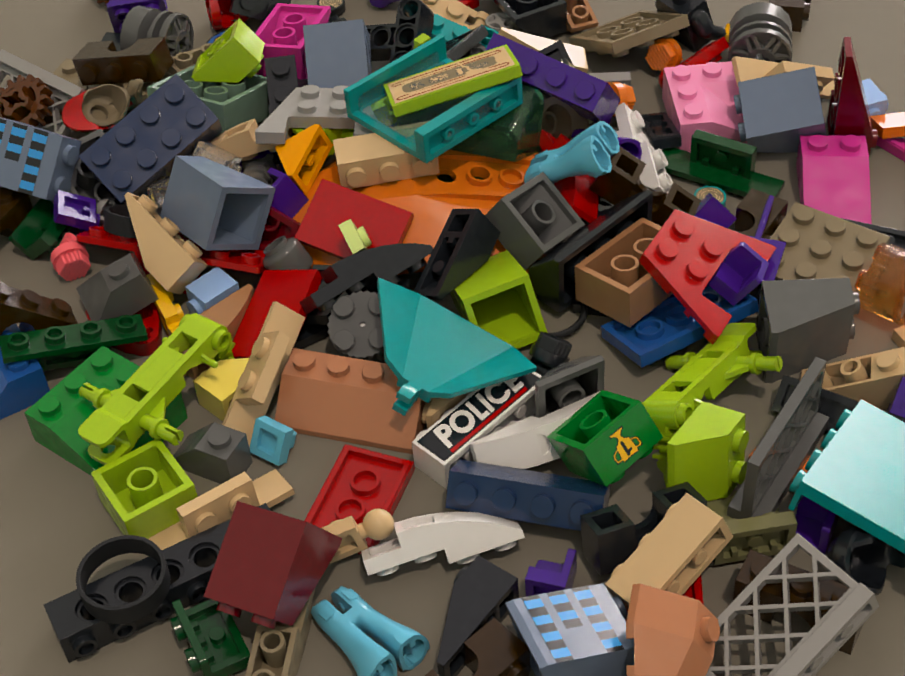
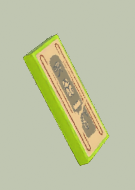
(452, 80)

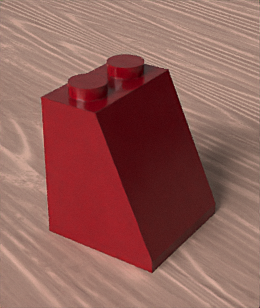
(269, 565)

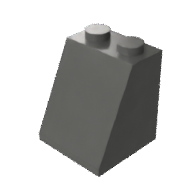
(805, 321)

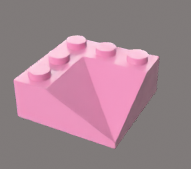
(702, 100)

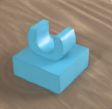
(272, 440)

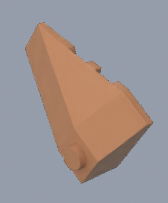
(669, 633)

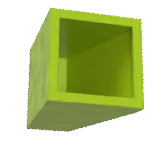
(501, 301)

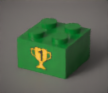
(605, 437)

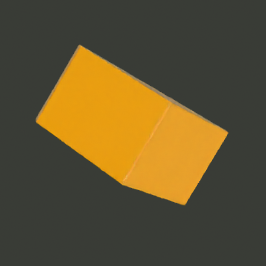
(304, 156)

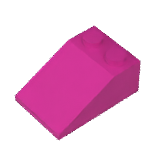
(284, 32)
(835, 175)

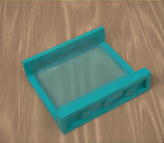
(435, 128)

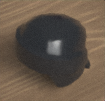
(864, 557)

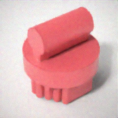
(70, 258)

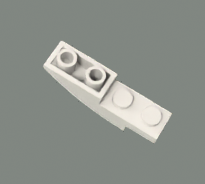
(654, 173)
(525, 441)
(457, 533)

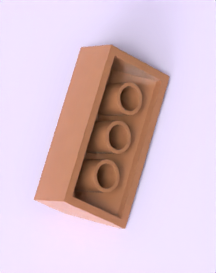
(345, 401)

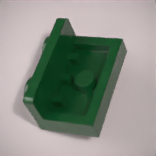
(38, 230)
(212, 639)

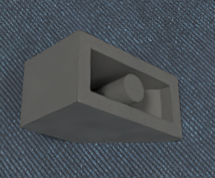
(215, 453)

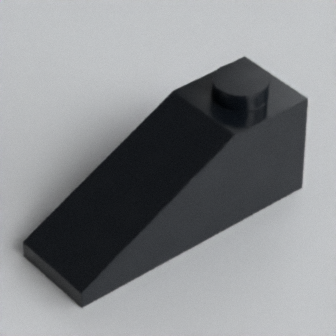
(459, 252)
(475, 600)

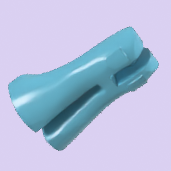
(583, 155)
(358, 626)

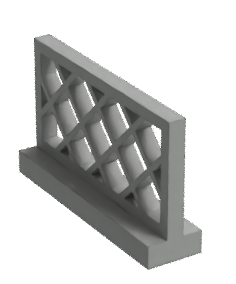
(61, 88)
(823, 639)

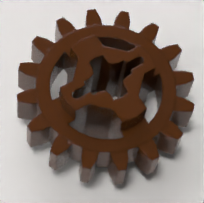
(26, 100)

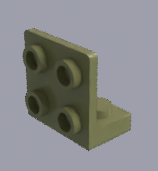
(762, 533)

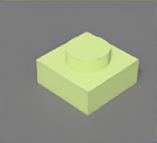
(356, 238)

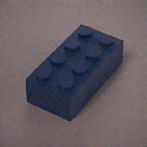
(148, 138)

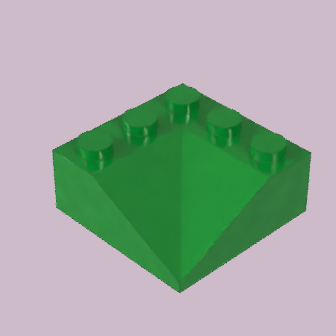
(61, 411)

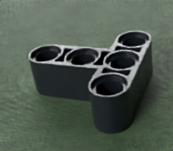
(396, 39)

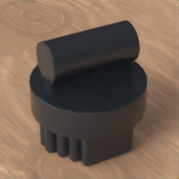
(549, 352)

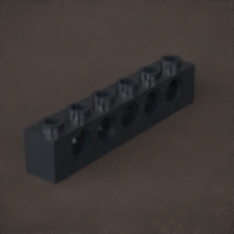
(189, 568)

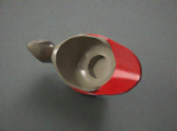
(101, 106)

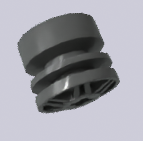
(152, 23)
(761, 33)

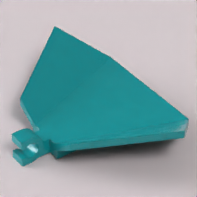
(438, 350)

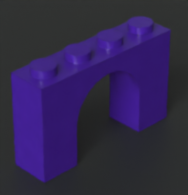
(584, 93)

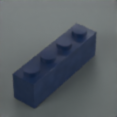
(523, 494)

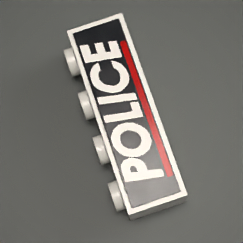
(473, 418)

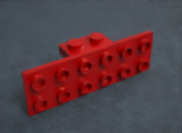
(240, 260)

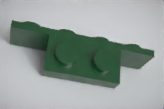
(721, 164)
(71, 344)

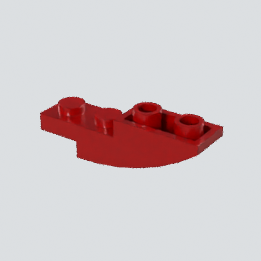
(574, 188)

